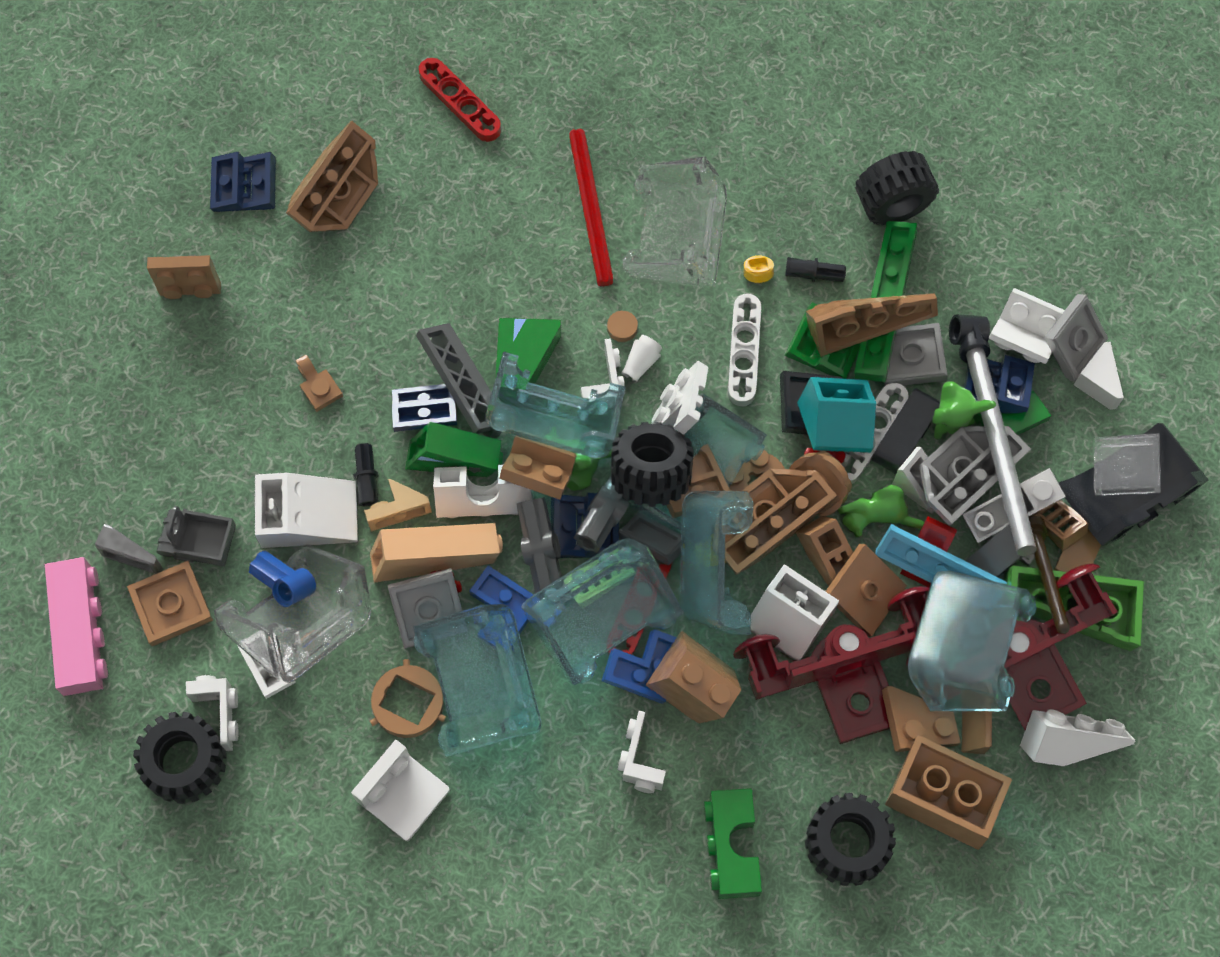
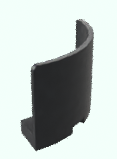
(1114, 515)

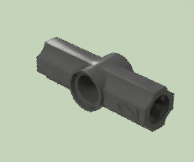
(603, 514)
(539, 543)

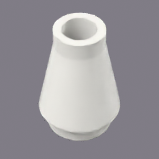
(641, 357)

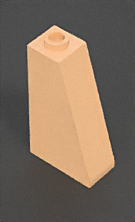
(428, 549)

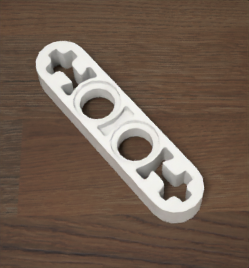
(744, 350)
(882, 400)

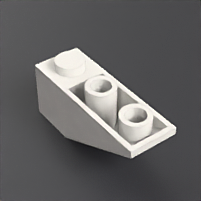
(992, 516)
(1069, 739)

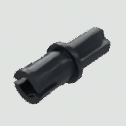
(814, 270)
(365, 475)

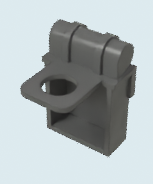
(196, 537)

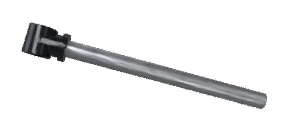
(973, 335)

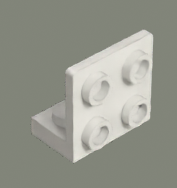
(1025, 325)
(400, 791)

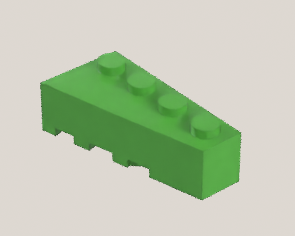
(1120, 629)

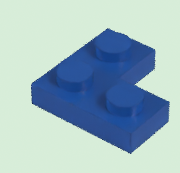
(498, 589)
(634, 672)

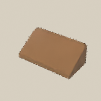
(976, 731)

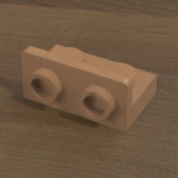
(538, 467)

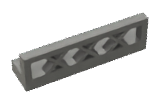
(459, 375)

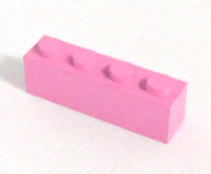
(74, 626)

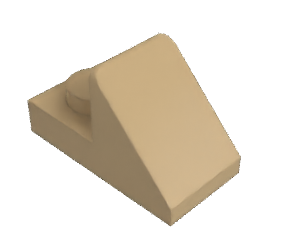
(407, 505)

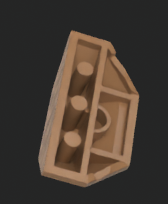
(337, 183)
(781, 506)

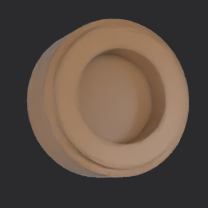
(622, 326)

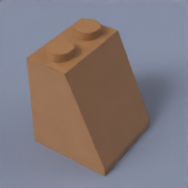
(695, 681)

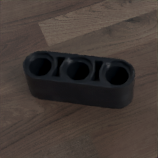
(906, 430)

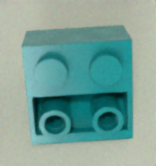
(839, 414)

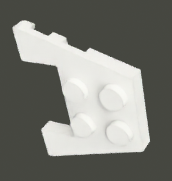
(682, 398)

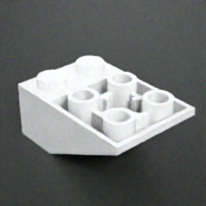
(304, 510)

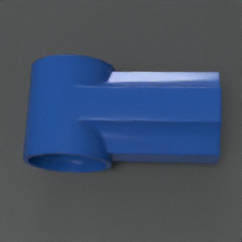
(286, 584)

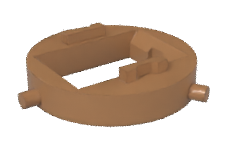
(419, 678)

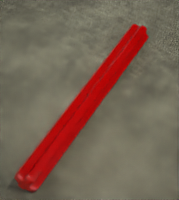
(591, 208)

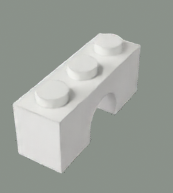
(459, 497)

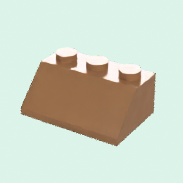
(949, 792)

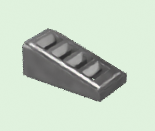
(122, 549)

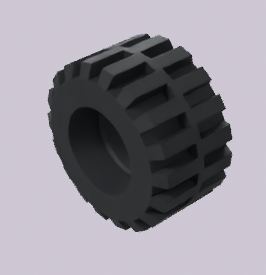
(897, 187)
(651, 464)
(195, 779)
(832, 862)

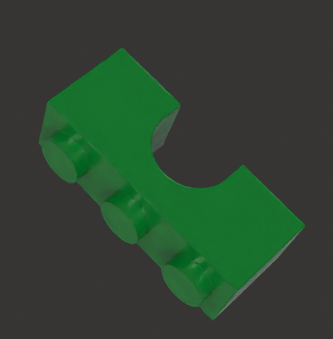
(734, 874)

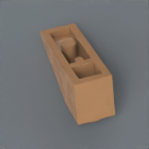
(825, 546)

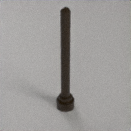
(1047, 576)

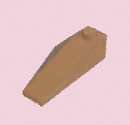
(858, 320)

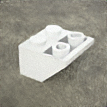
(793, 612)

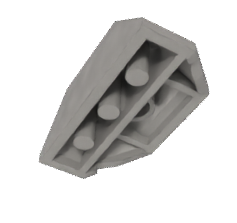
(963, 470)

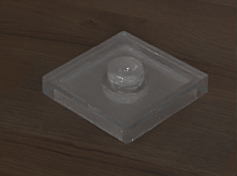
(1127, 464)

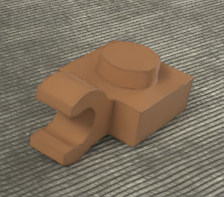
(318, 387)

